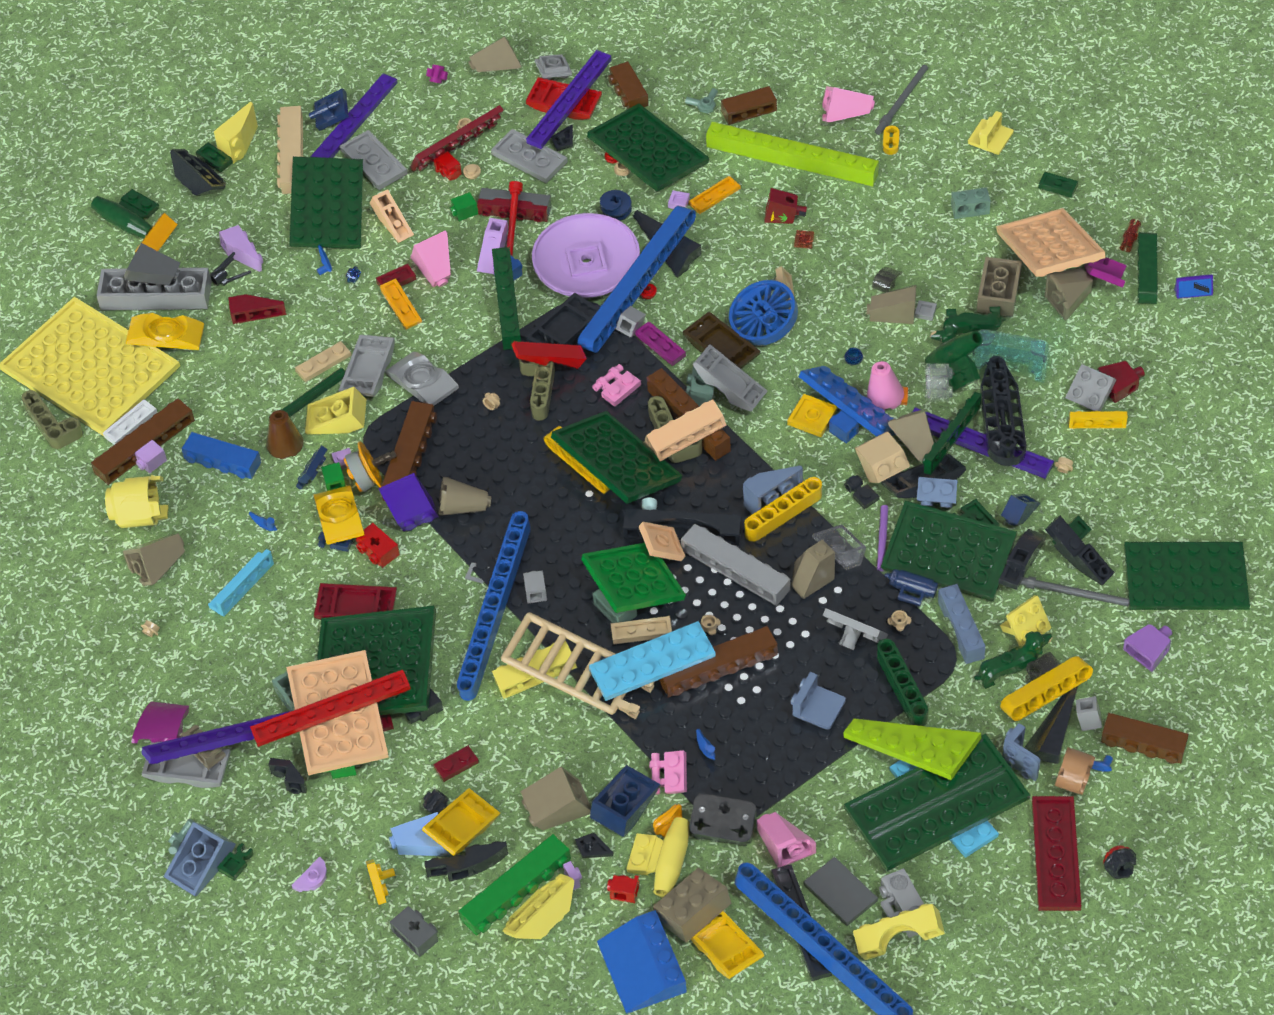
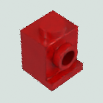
(448, 166)
(623, 888)

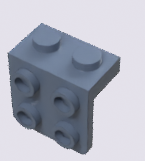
(937, 491)
(816, 703)
(1019, 757)

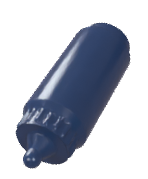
(913, 584)

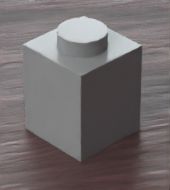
(630, 321)
(535, 586)
(1088, 713)

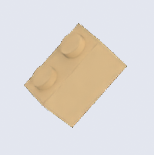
(881, 458)

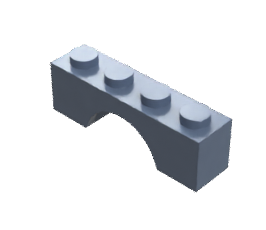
(968, 637)

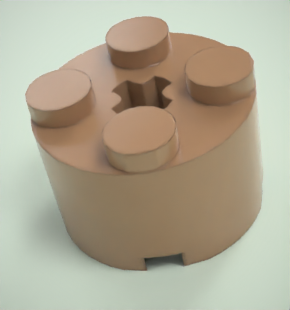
(1074, 771)

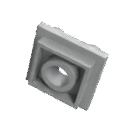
(553, 66)

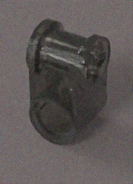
(1040, 666)

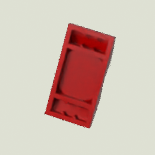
(546, 92)

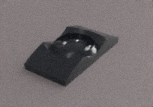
(565, 322)
(906, 482)

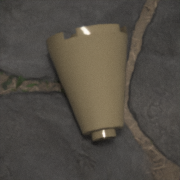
(461, 498)

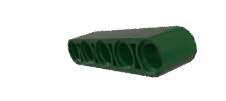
(1147, 268)
(902, 690)

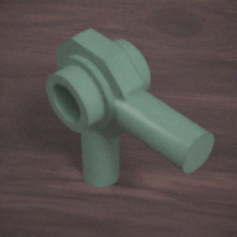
(705, 104)
(177, 838)

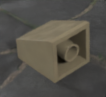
(555, 800)

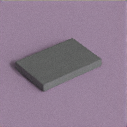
(840, 891)

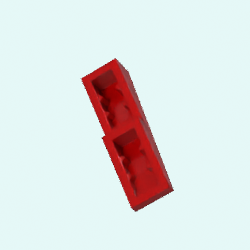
(544, 352)

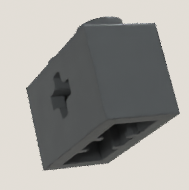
(414, 931)

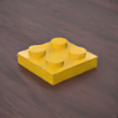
(812, 415)

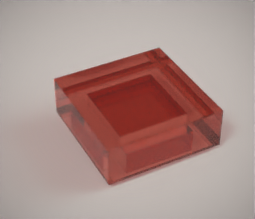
(804, 239)

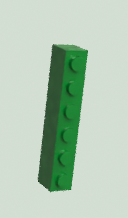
(514, 885)

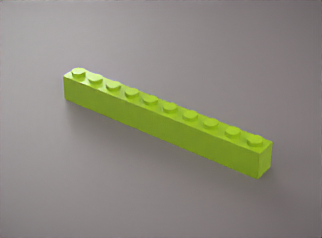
(792, 154)

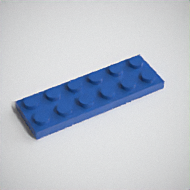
(848, 399)

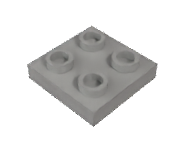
(1090, 388)

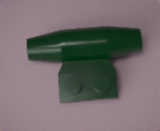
(128, 213)
(956, 353)

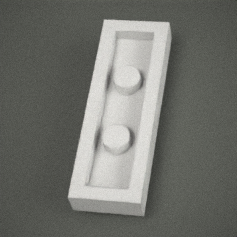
(130, 422)

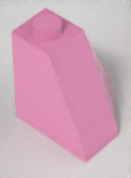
(845, 104)
(433, 259)
(784, 840)

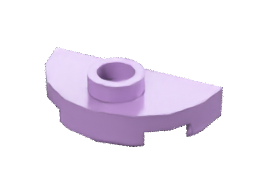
(312, 877)

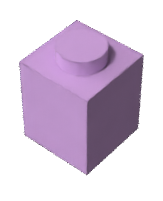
(150, 456)

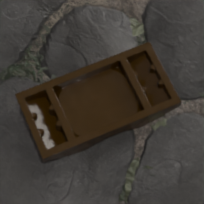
(723, 338)

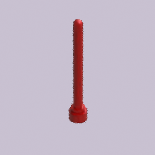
(515, 189)

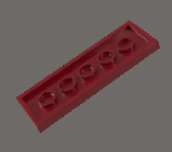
(459, 137)
(1056, 853)

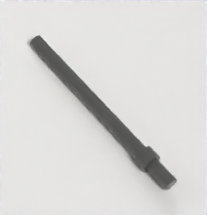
(887, 119)
(1031, 582)

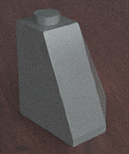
(152, 267)

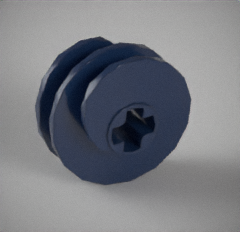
(616, 204)

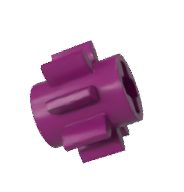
(437, 74)

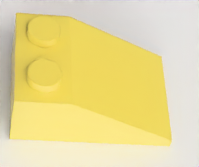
(237, 133)
(337, 413)

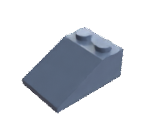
(768, 486)
(198, 858)

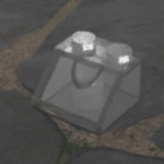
(937, 383)
(847, 548)

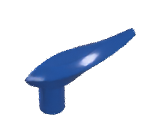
(325, 261)
(267, 524)
(705, 745)
(1103, 765)

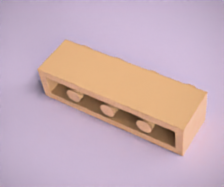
(686, 430)

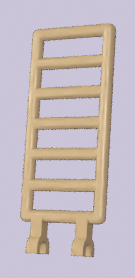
(618, 702)

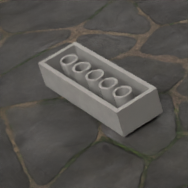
(187, 292)

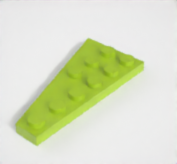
(928, 748)

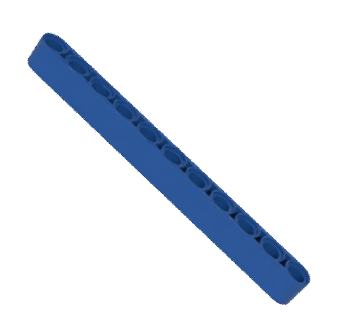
(636, 278)
(493, 612)
(819, 942)

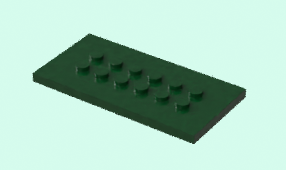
(927, 809)

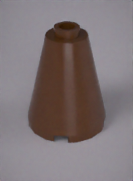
(283, 436)

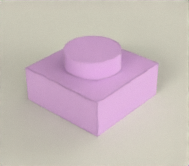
(678, 199)
(338, 457)
(572, 872)

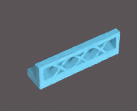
(242, 583)

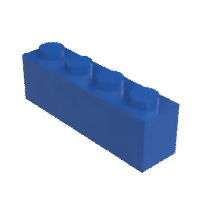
(221, 455)

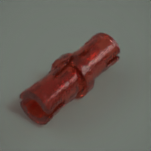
(1130, 235)

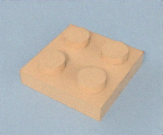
(661, 541)

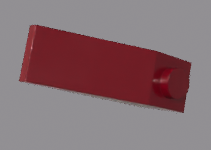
(251, 308)

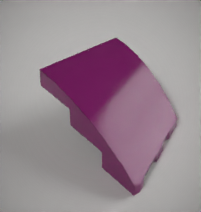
(1107, 270)
(160, 722)

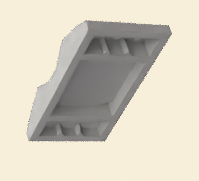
(368, 364)
(422, 378)
(729, 379)
(187, 770)

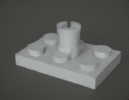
(853, 629)

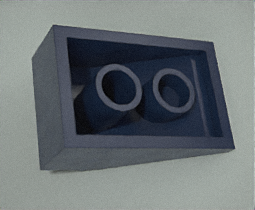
(623, 800)

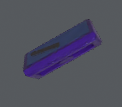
(1194, 286)

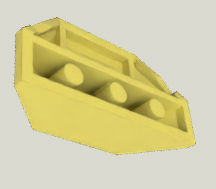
(542, 910)

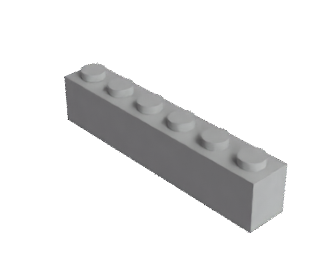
(735, 564)

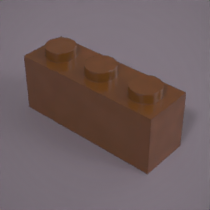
(627, 85)
(748, 105)

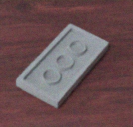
(534, 161)
(378, 163)

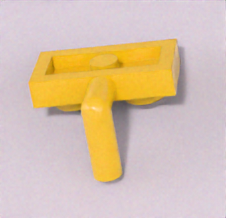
(376, 875)

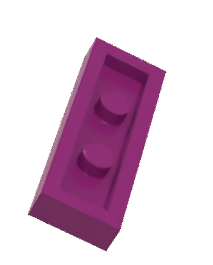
(660, 343)

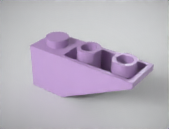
(494, 237)
(237, 241)

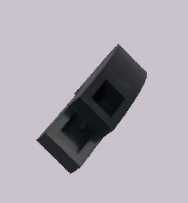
(1081, 556)
(1021, 558)
(477, 859)

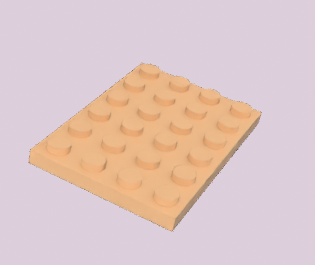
(1050, 242)
(345, 739)

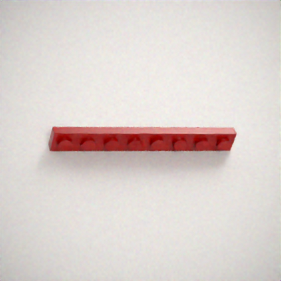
(330, 708)

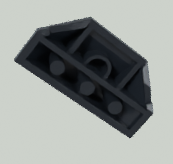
(195, 173)

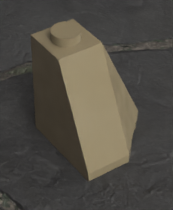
(495, 57)
(1067, 290)
(893, 306)
(914, 432)
(154, 557)
(813, 569)

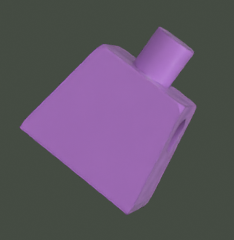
(1149, 645)

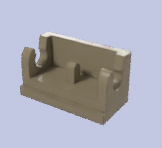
(209, 757)

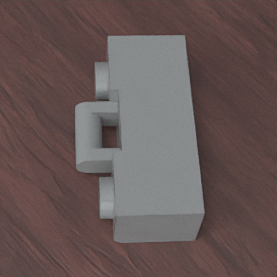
(900, 893)

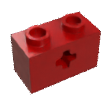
(377, 546)

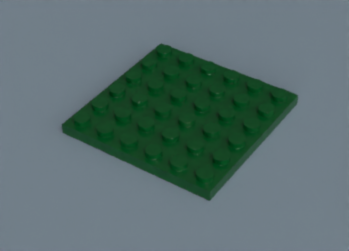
(392, 643)

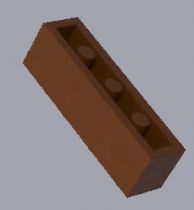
(1144, 738)

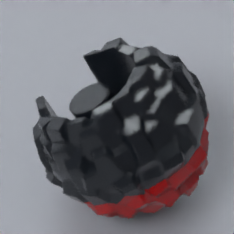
(1119, 862)

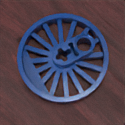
(774, 307)

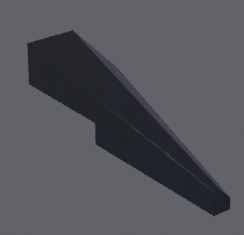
(683, 253)
(1050, 736)

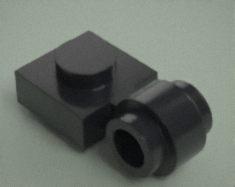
(865, 495)

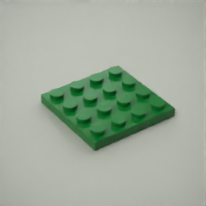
(632, 577)

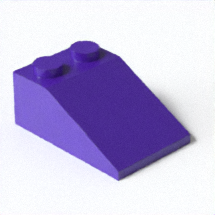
(409, 502)

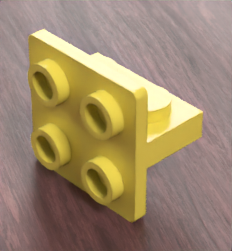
(991, 134)
(1026, 618)

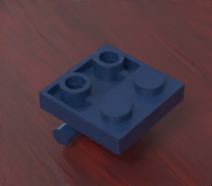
(330, 109)

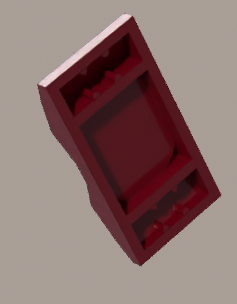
(345, 600)

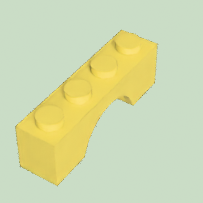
(874, 938)

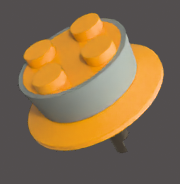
(364, 468)

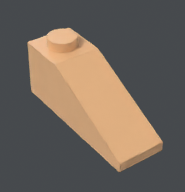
(391, 216)

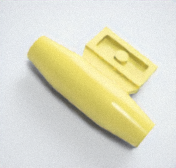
(661, 856)

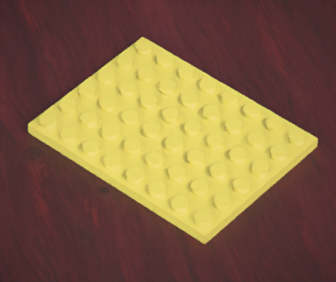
(87, 367)

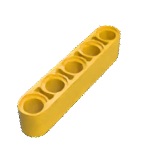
(563, 454)
(783, 509)
(1046, 688)

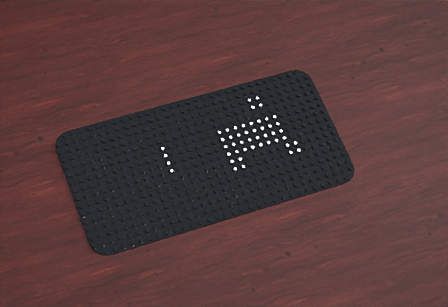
(745, 714)

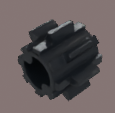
(435, 801)

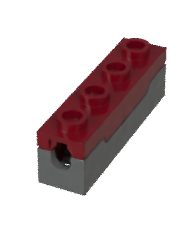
(530, 205)

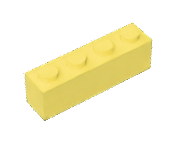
(513, 681)

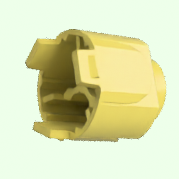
(135, 502)

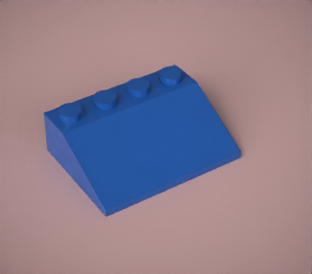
(642, 963)

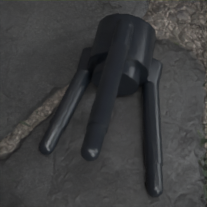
(219, 275)

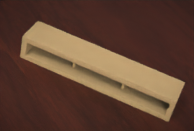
(289, 144)

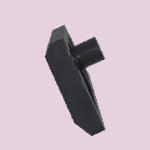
(563, 139)
(592, 846)

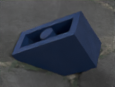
(1019, 509)

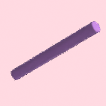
(882, 536)

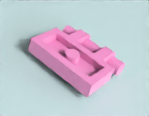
(620, 388)
(674, 771)

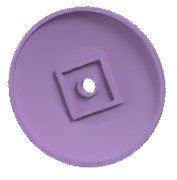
(591, 236)

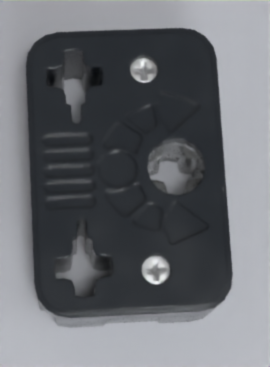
(721, 826)

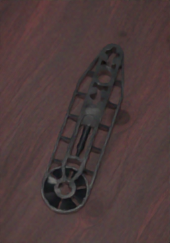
(1003, 439)

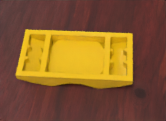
(166, 332)
(338, 515)
(461, 822)
(727, 946)

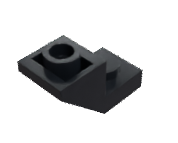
(293, 780)

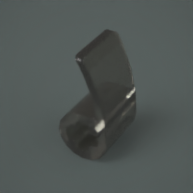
(885, 279)

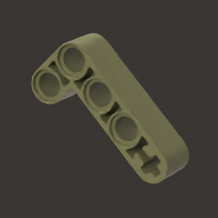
(541, 388)
(660, 419)
(56, 434)

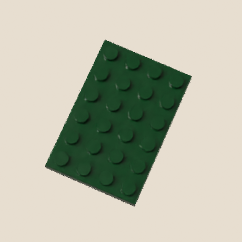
(648, 147)
(326, 202)
(616, 456)
(949, 549)
(1186, 576)

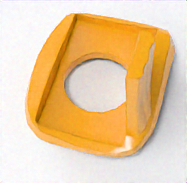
(662, 823)

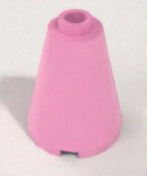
(884, 387)

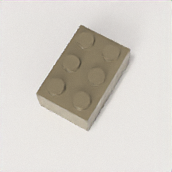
(999, 285)
(692, 904)

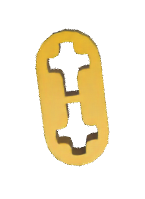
(887, 139)

